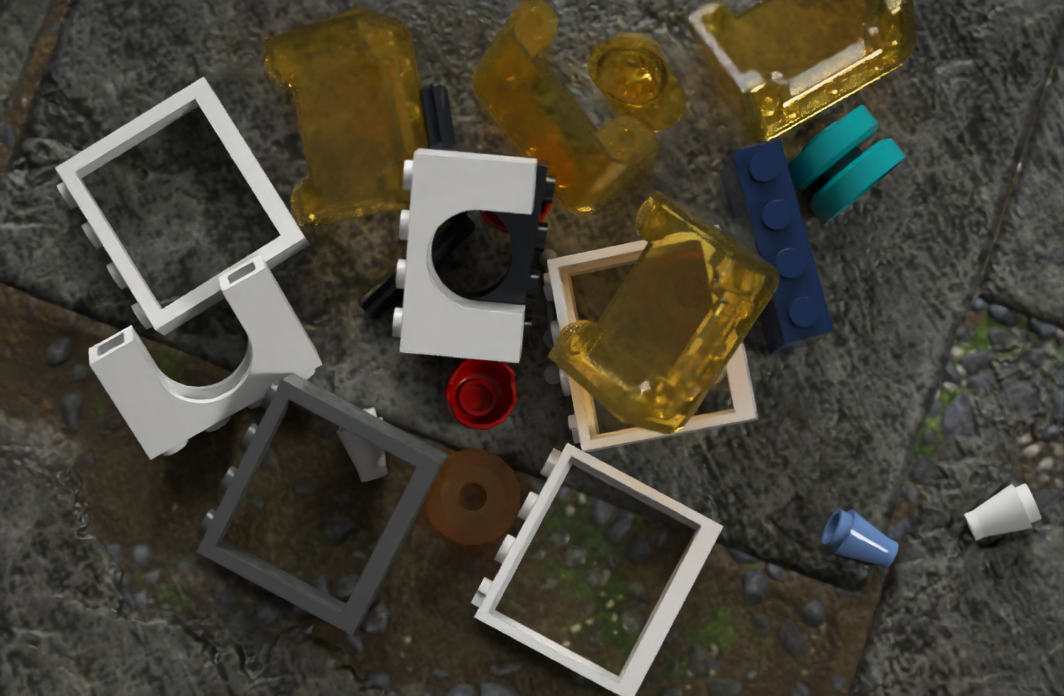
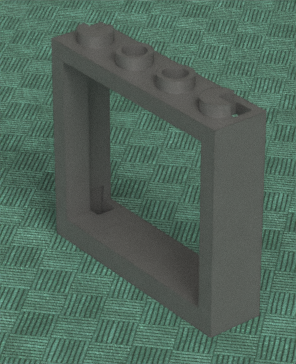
(237, 481)

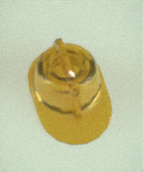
(638, 80)

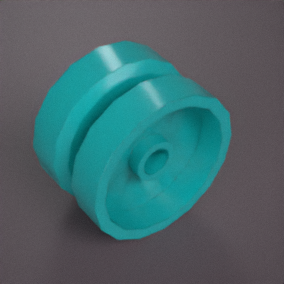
(841, 162)

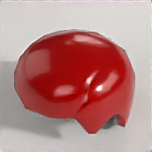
(480, 393)

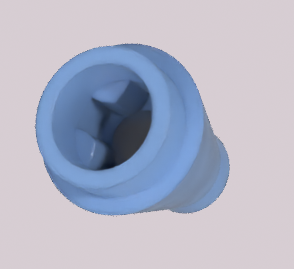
(858, 539)

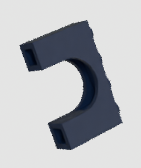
(763, 192)

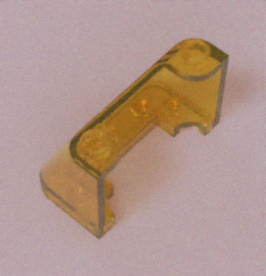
(800, 55)
(355, 112)
(550, 124)
(669, 320)

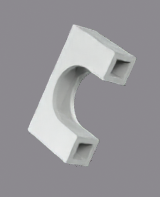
(432, 315)
(170, 413)

